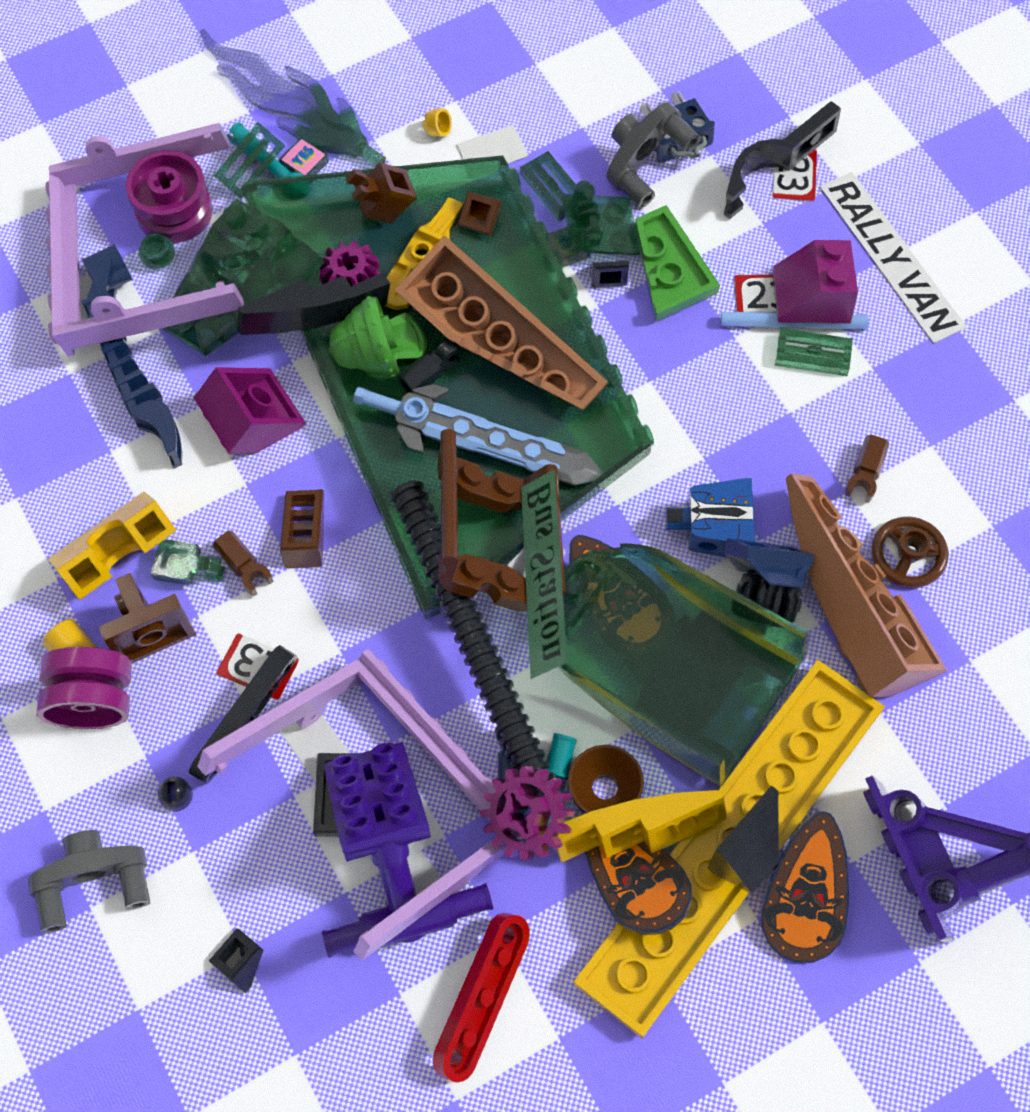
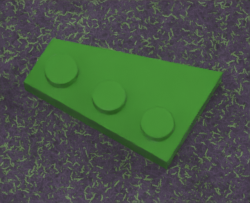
(672, 264)

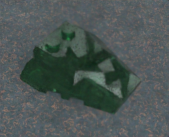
(251, 253)

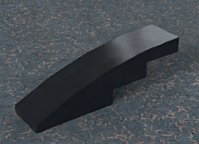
(301, 308)

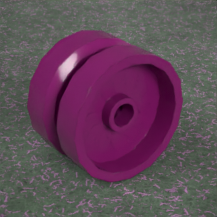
(169, 195)
(84, 688)

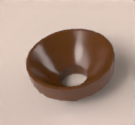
(606, 762)

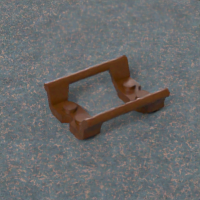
(501, 493)

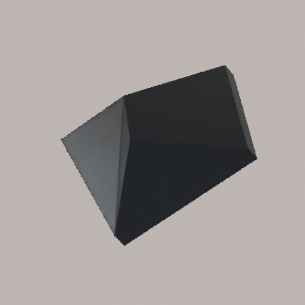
(751, 847)

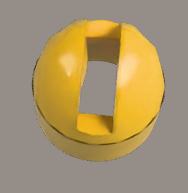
(437, 122)

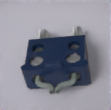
(695, 117)

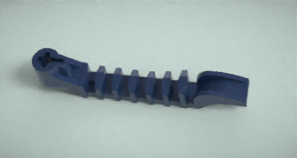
(139, 397)

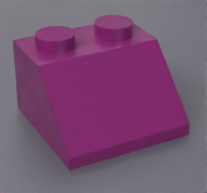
(816, 284)
(247, 408)

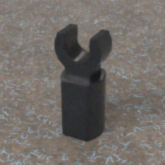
(429, 367)

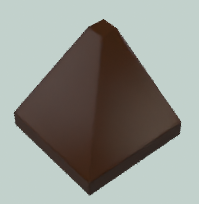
(479, 213)

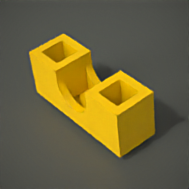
(133, 527)

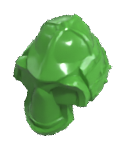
(375, 341)

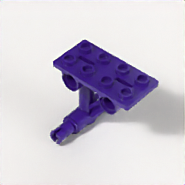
(378, 816)
(929, 863)

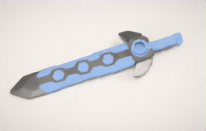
(421, 414)

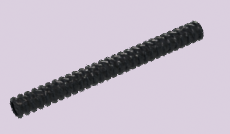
(471, 635)

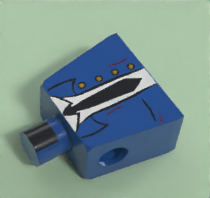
(714, 514)

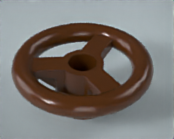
(917, 536)

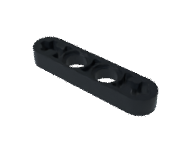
(250, 702)

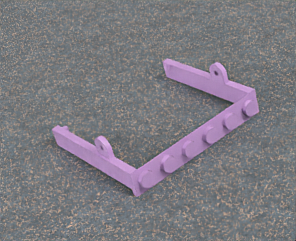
(109, 317)
(309, 706)

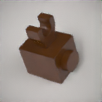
(383, 192)

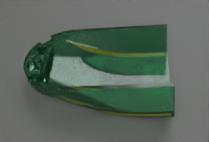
(676, 654)

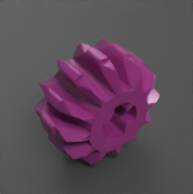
(349, 261)

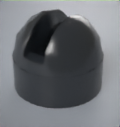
(183, 794)

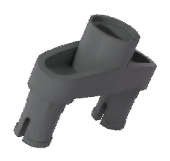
(638, 141)
(85, 862)

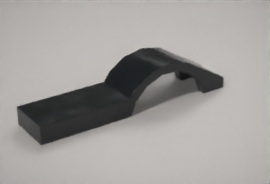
(780, 153)

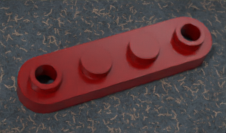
(481, 997)

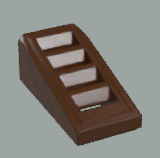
(303, 551)

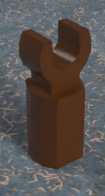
(868, 466)
(241, 560)

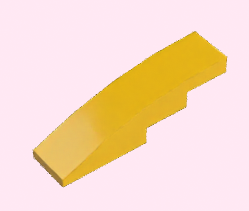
(653, 819)

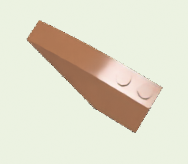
(494, 325)
(870, 624)

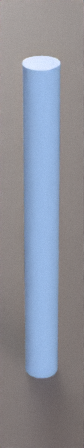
(766, 319)

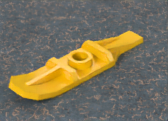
(424, 238)

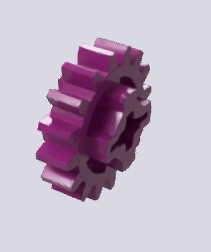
(510, 815)

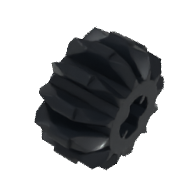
(778, 599)

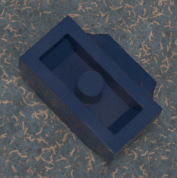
(773, 562)

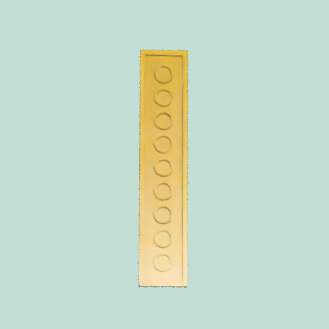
(799, 757)

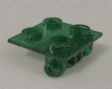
(599, 222)

